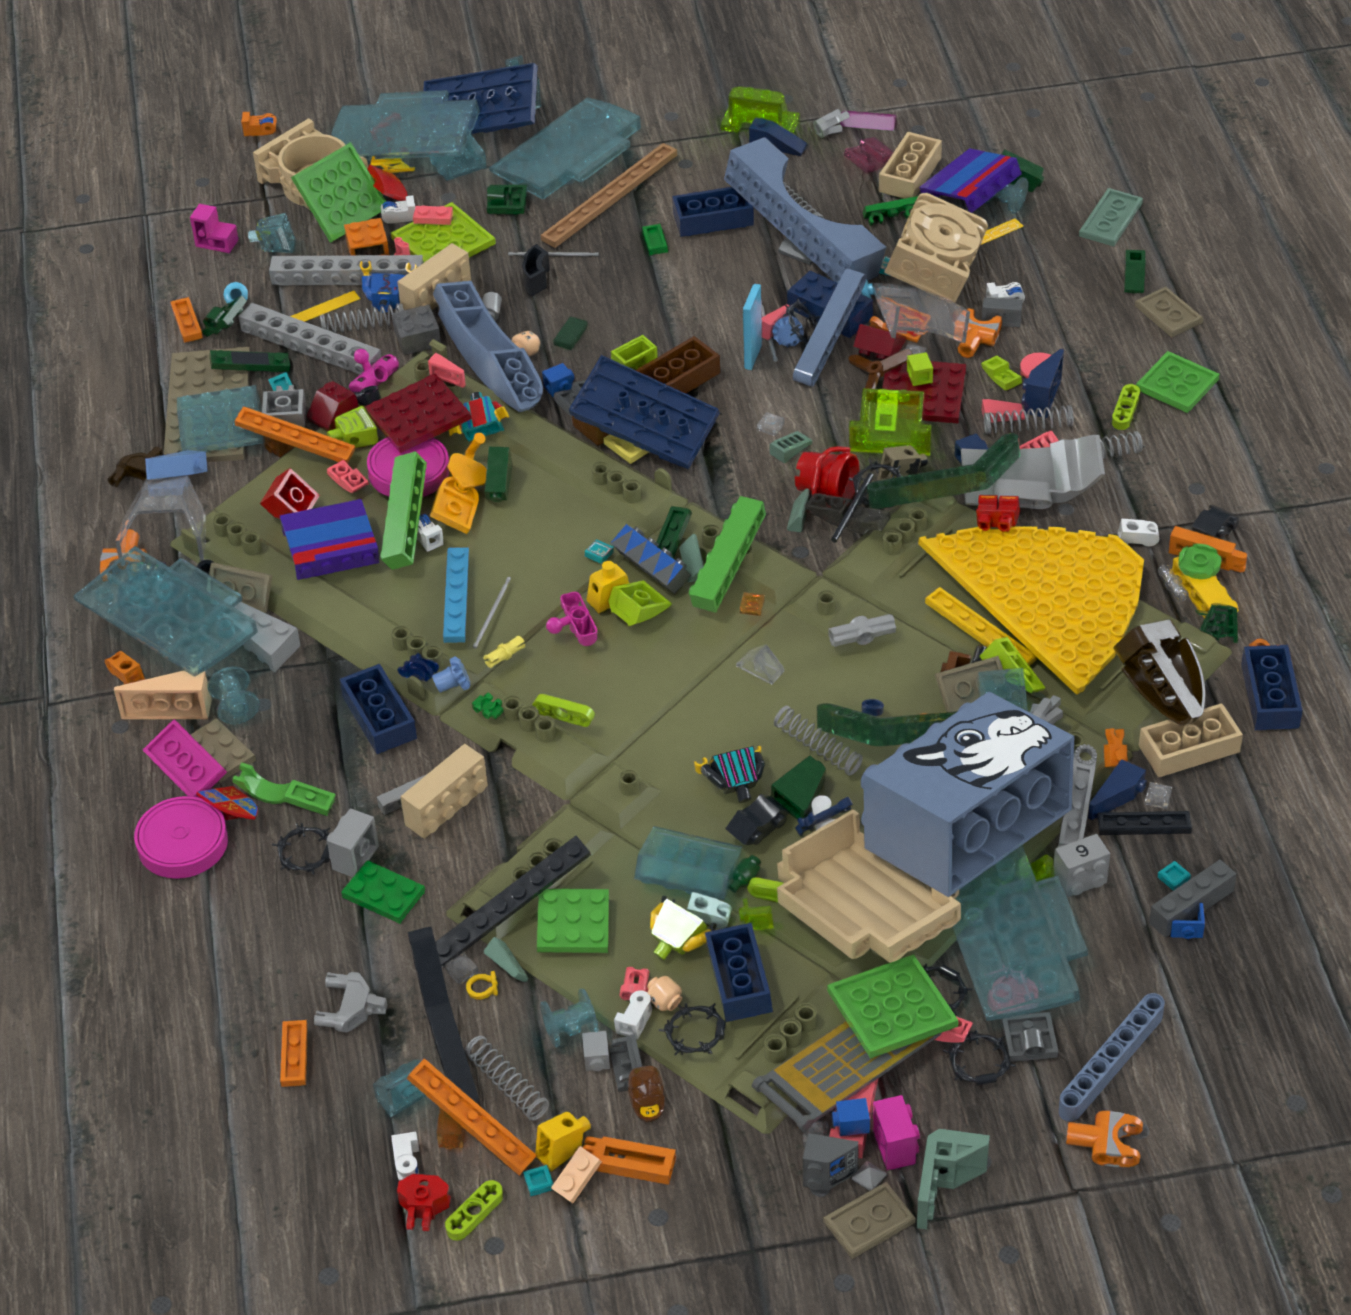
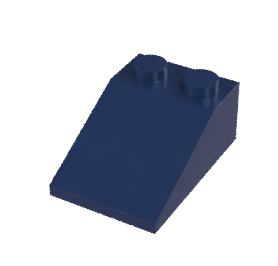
(1043, 384)

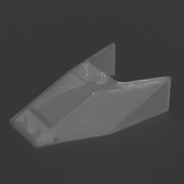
(920, 311)
(166, 496)

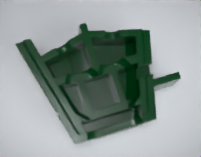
(1220, 621)

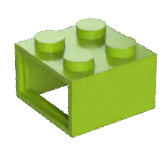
(635, 353)

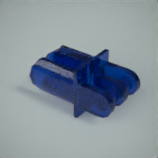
(418, 667)

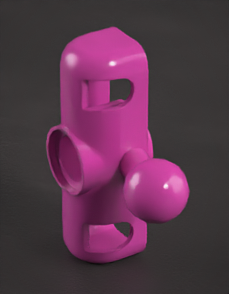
(380, 368)
(577, 617)

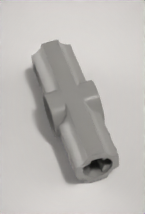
(862, 630)

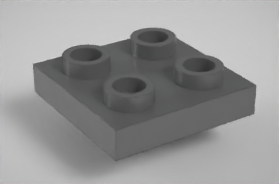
(1030, 1037)

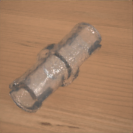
(1173, 583)

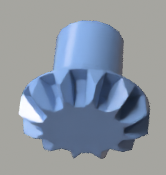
(782, 332)
(452, 676)

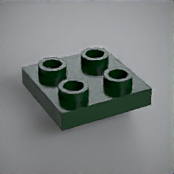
(506, 199)
(222, 317)

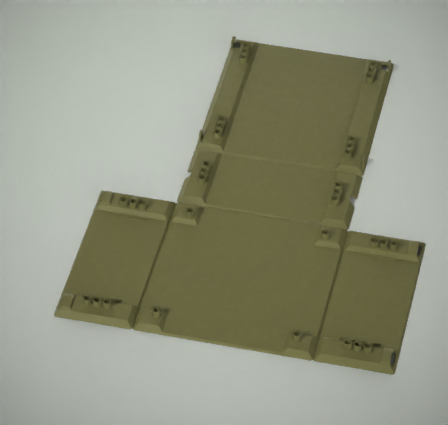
(658, 698)

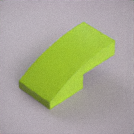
(1000, 373)

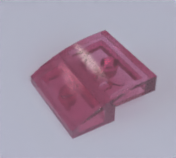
(869, 154)

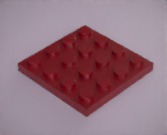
(941, 397)
(418, 413)

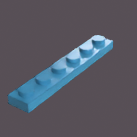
(456, 595)

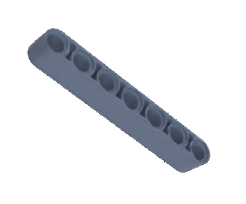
(829, 327)
(1134, 1030)

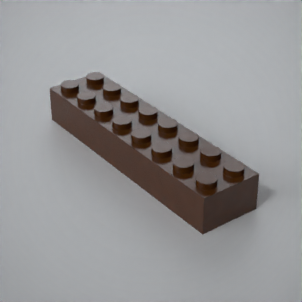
(679, 368)

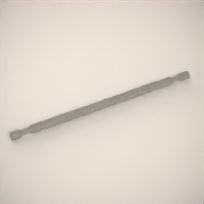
(560, 254)
(770, 340)
(491, 613)

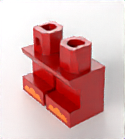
(997, 515)

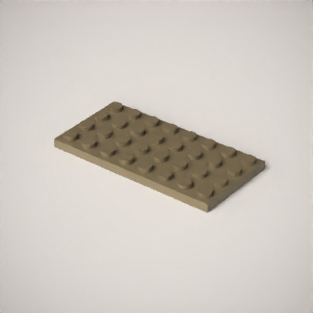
(193, 375)

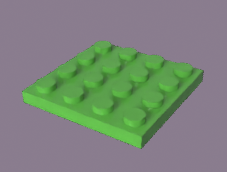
(339, 191)
(892, 1006)

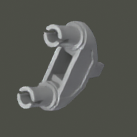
(356, 1003)

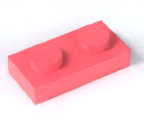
(433, 215)

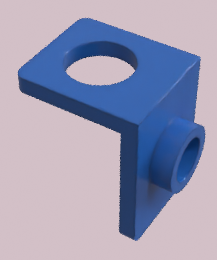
(1189, 929)

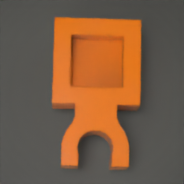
(1114, 750)

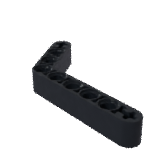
(439, 1011)

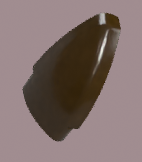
(1164, 670)

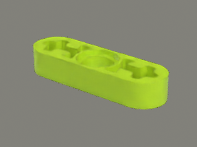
(1126, 413)
(576, 713)
(472, 1221)

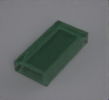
(570, 333)

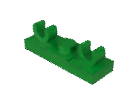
(889, 208)

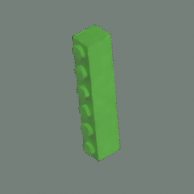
(403, 510)
(727, 554)

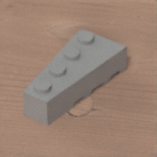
(274, 639)

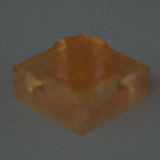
(752, 604)

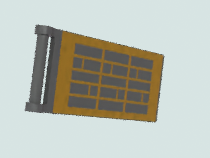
(829, 1072)

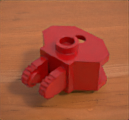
(423, 1200)

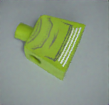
(355, 428)

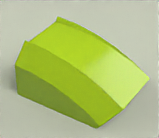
(637, 602)

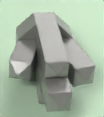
(825, 125)
(1048, 709)

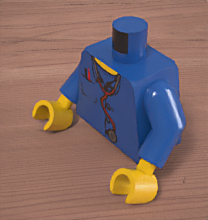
(382, 288)

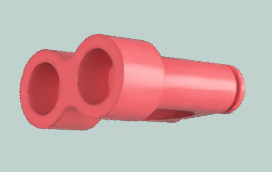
(401, 247)
(629, 986)

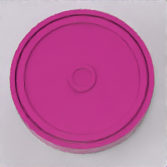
(382, 457)
(181, 837)

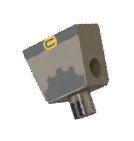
(901, 456)

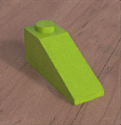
(1012, 659)

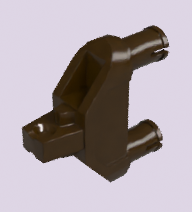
(132, 465)

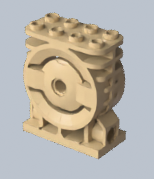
(292, 154)
(937, 247)

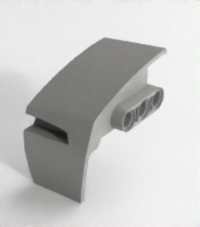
(1045, 473)

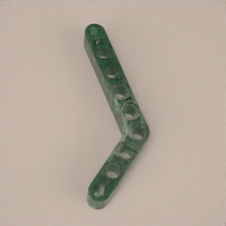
(947, 481)
(873, 729)

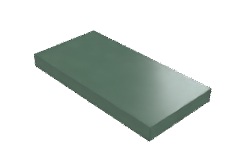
(1110, 217)

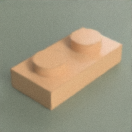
(576, 1174)

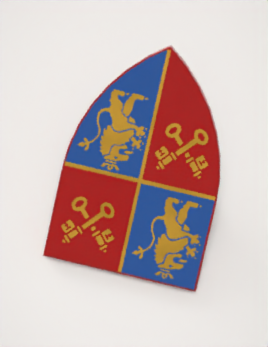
(231, 802)

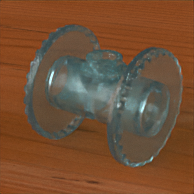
(1013, 195)
(235, 703)
(570, 1020)

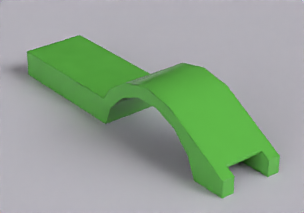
(293, 792)

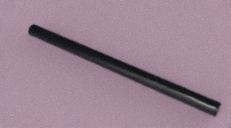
(856, 500)

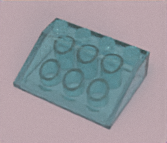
(209, 419)
(687, 863)

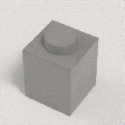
(596, 1051)

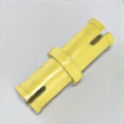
(504, 651)

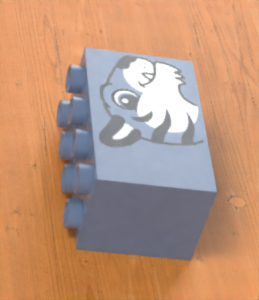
(967, 792)

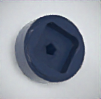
(872, 707)

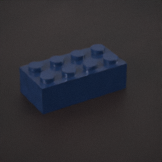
(711, 211)
(817, 292)
(1271, 687)
(378, 709)
(738, 972)

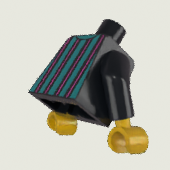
(734, 771)

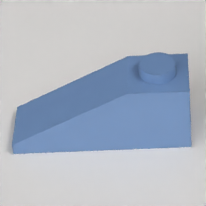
(176, 464)

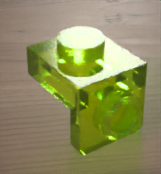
(1043, 868)
(759, 916)

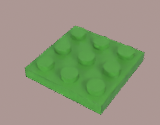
(1177, 381)
(573, 920)

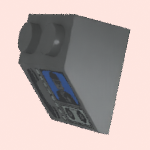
(828, 1161)

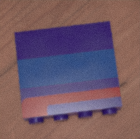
(973, 177)
(330, 539)

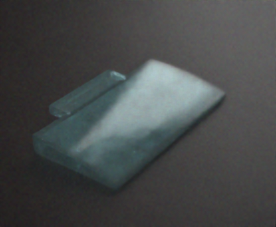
(408, 125)
(569, 147)
(170, 609)
(1018, 939)

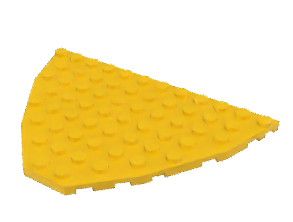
(1051, 589)

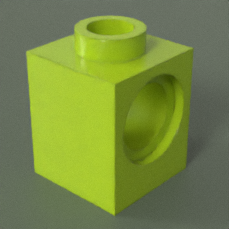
(919, 369)

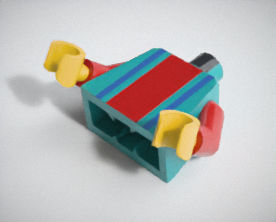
(485, 417)

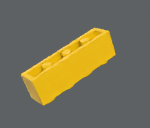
(1203, 591)

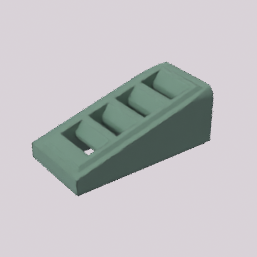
(782, 451)
(501, 954)

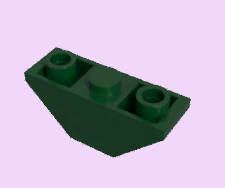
(1134, 271)

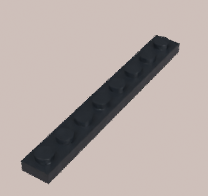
(511, 900)

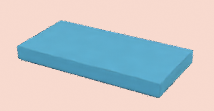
(752, 326)

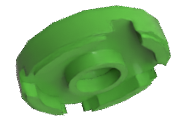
(1199, 561)

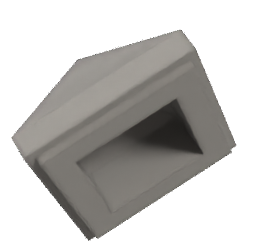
(869, 1176)

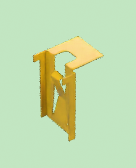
(385, 163)

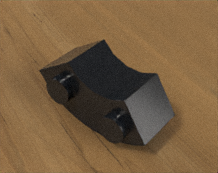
(535, 269)
(1215, 522)
(757, 820)

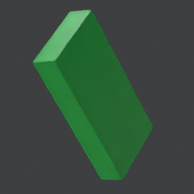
(654, 239)

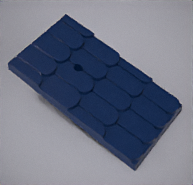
(503, 95)
(644, 412)

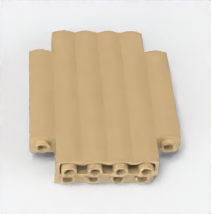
(858, 896)

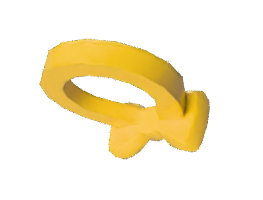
(491, 990)

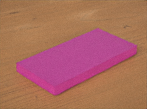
(184, 760)

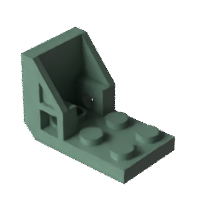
(958, 1153)

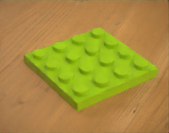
(432, 238)

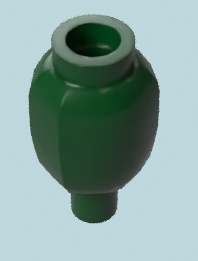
(744, 872)

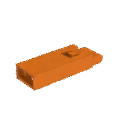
(1231, 558)
(640, 1159)

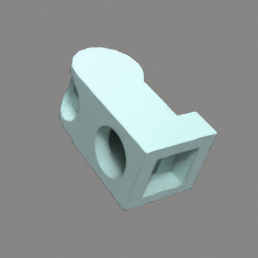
(710, 910)

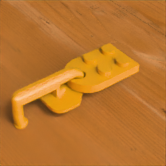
(457, 495)

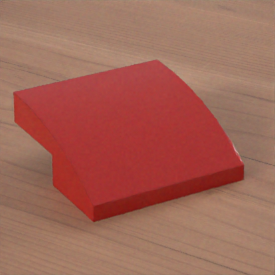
(388, 183)

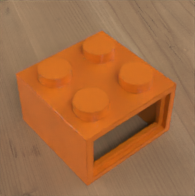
(365, 234)

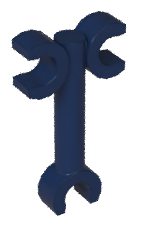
(811, 820)

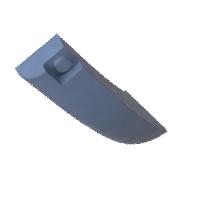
(486, 347)

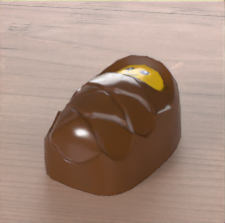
(646, 1093)

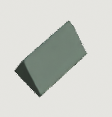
(799, 512)
(691, 557)

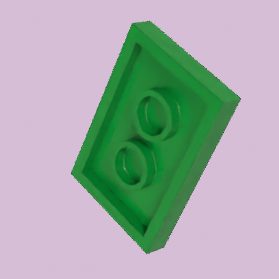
(383, 891)

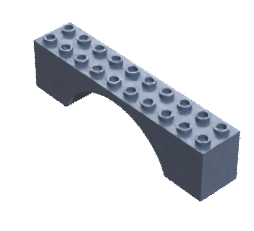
(758, 176)

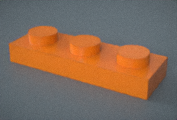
(186, 320)
(294, 1053)

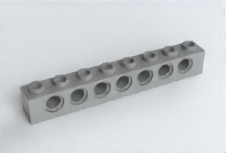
(335, 269)
(305, 337)

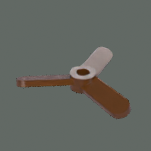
(878, 368)

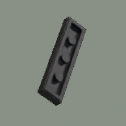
(1144, 823)

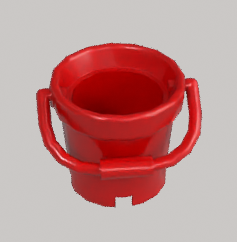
(828, 472)

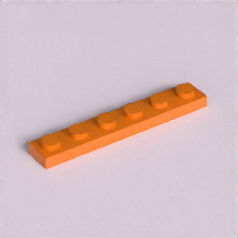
(294, 435)
(471, 1117)

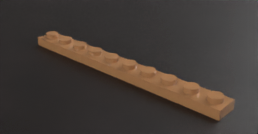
(608, 195)

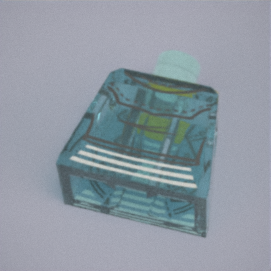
(274, 234)

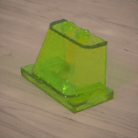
(749, 102)
(890, 420)

